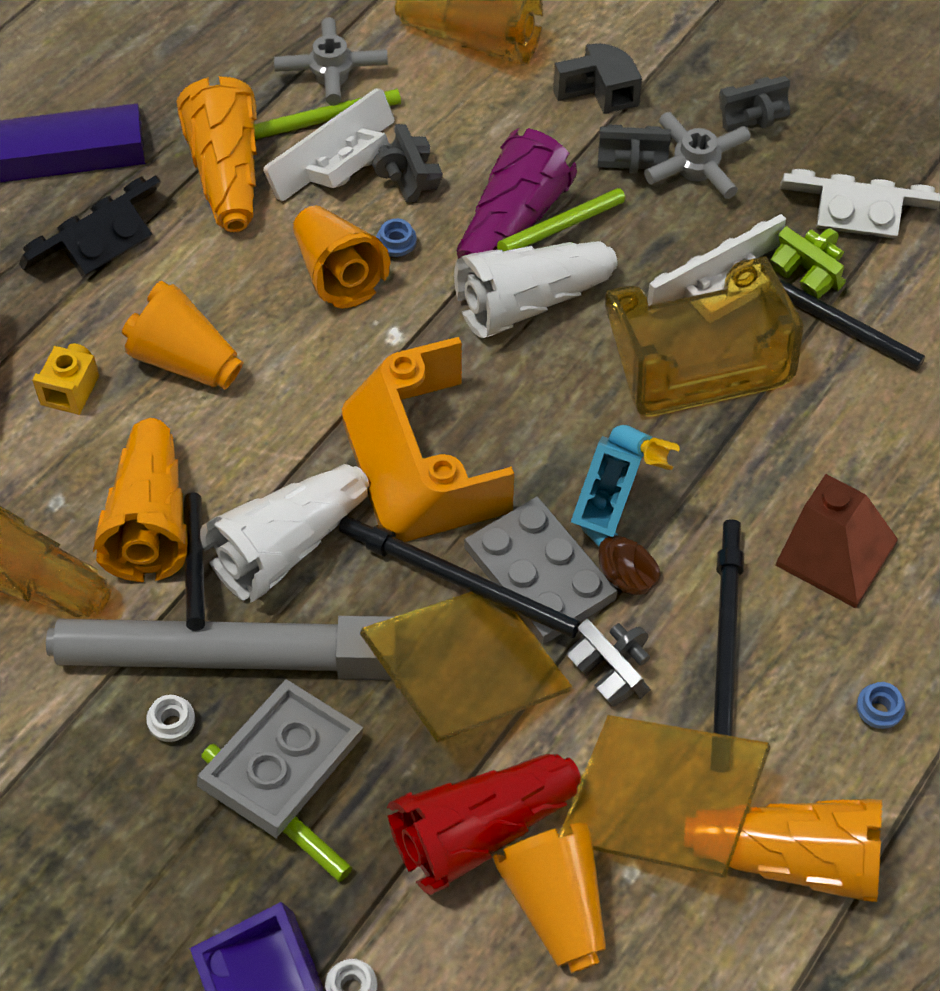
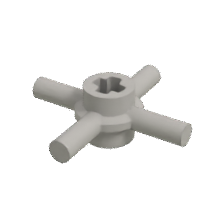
(330, 61)
(697, 155)

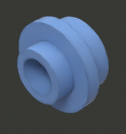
(397, 237)
(886, 695)

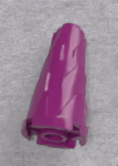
(519, 190)

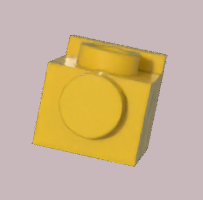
(67, 378)

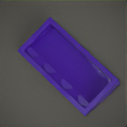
(71, 142)
(258, 956)

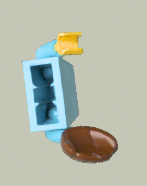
(603, 500)

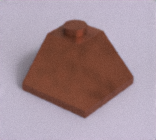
(838, 542)

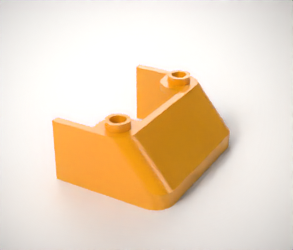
(405, 490)

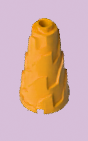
(222, 146)
(144, 509)
(815, 845)

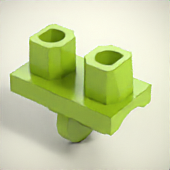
(815, 254)

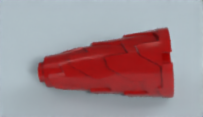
(467, 821)

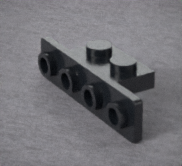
(100, 236)

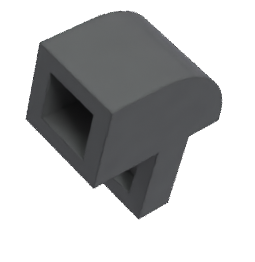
(602, 71)

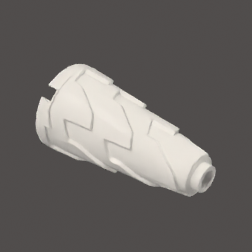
(526, 280)
(274, 533)

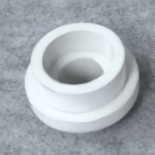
(170, 706)
(351, 970)

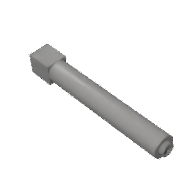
(218, 645)

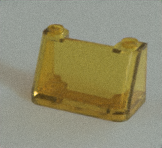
(707, 343)

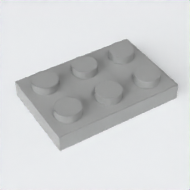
(542, 562)
(280, 758)

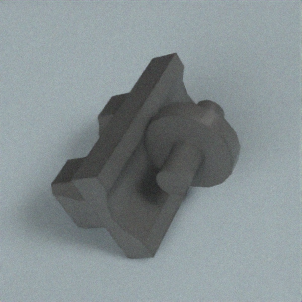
(755, 103)
(633, 147)
(406, 165)
(623, 678)

